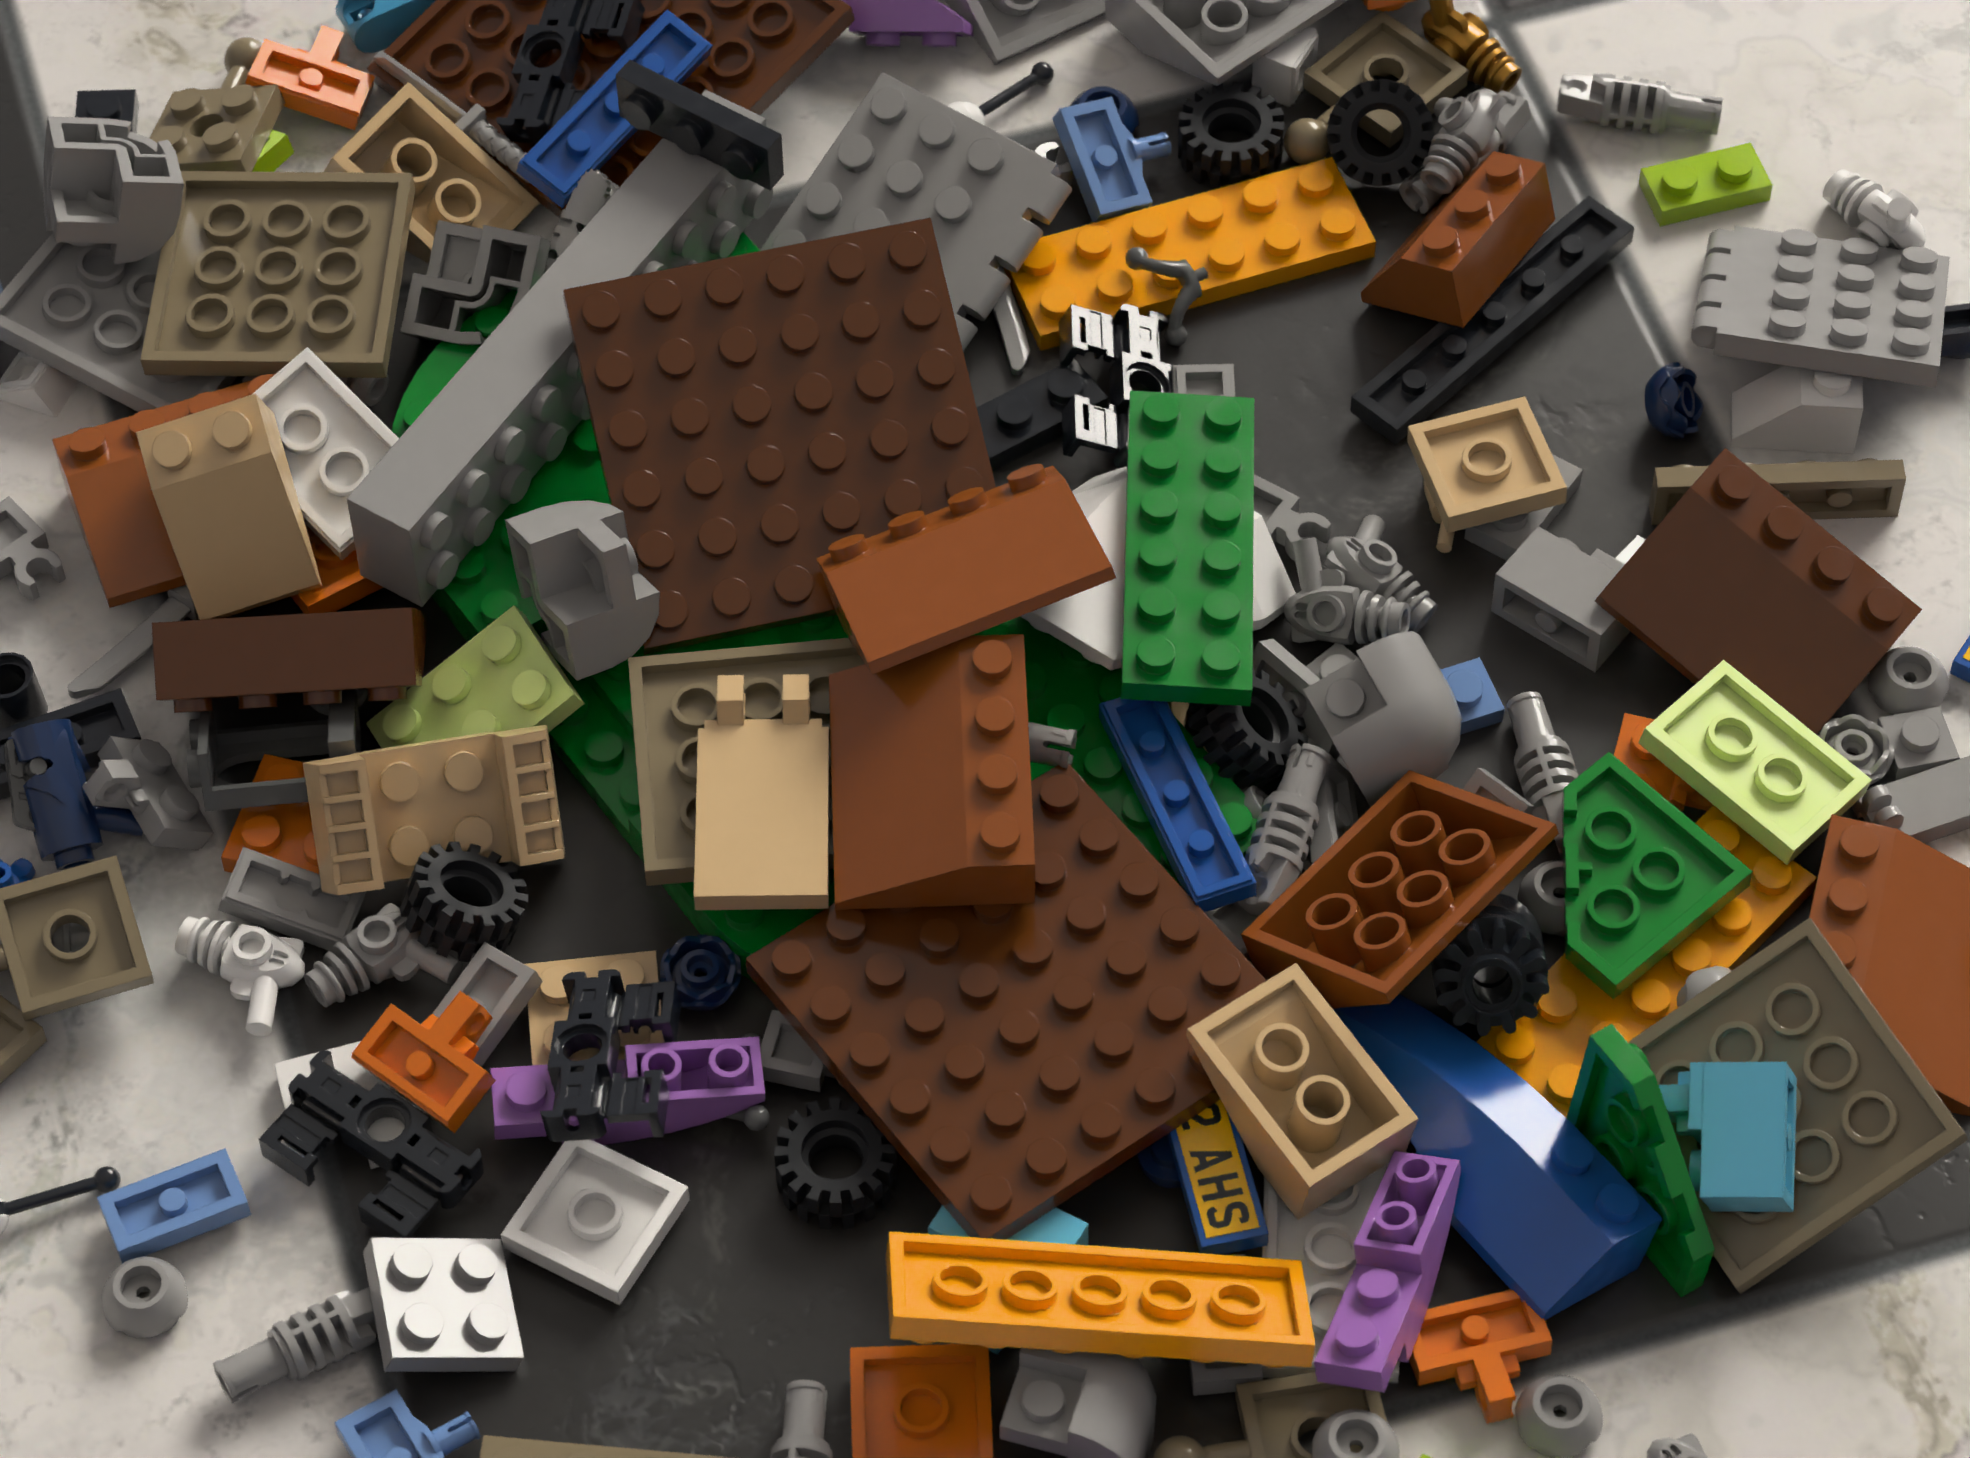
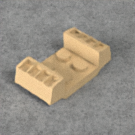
(394, 803)

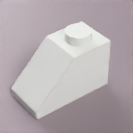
(1798, 411)

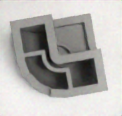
(110, 186)
(469, 273)
(583, 583)
(1389, 713)
(1081, 1405)

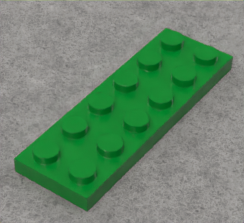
(1188, 549)

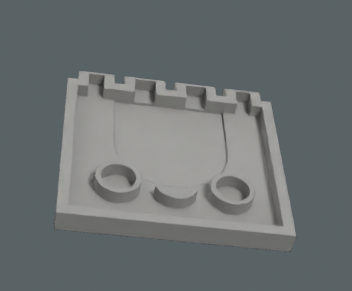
(921, 160)
(1823, 304)

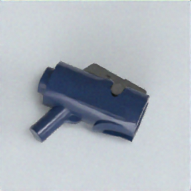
(48, 798)

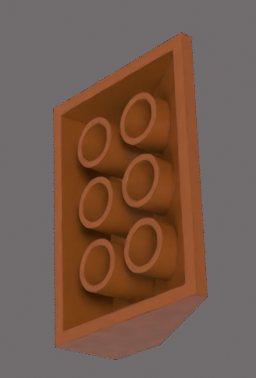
(116, 503)
(963, 567)
(933, 779)
(1395, 890)
(1904, 935)

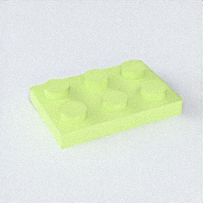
(488, 685)
(1754, 761)

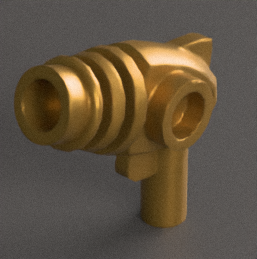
(1465, 41)

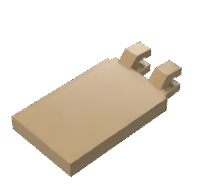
(762, 804)

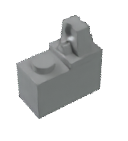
(1552, 595)

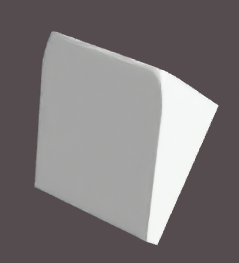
(1283, 68)
(36, 385)

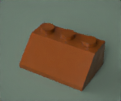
(1467, 242)

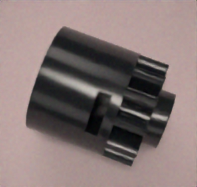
(1513, 946)

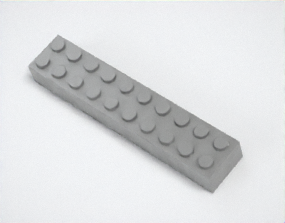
(524, 385)

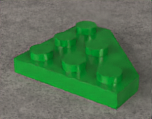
(1635, 875)
(1628, 1123)

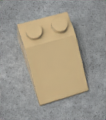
(449, 170)
(230, 507)
(1301, 1090)

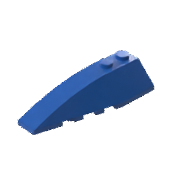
(1530, 1183)

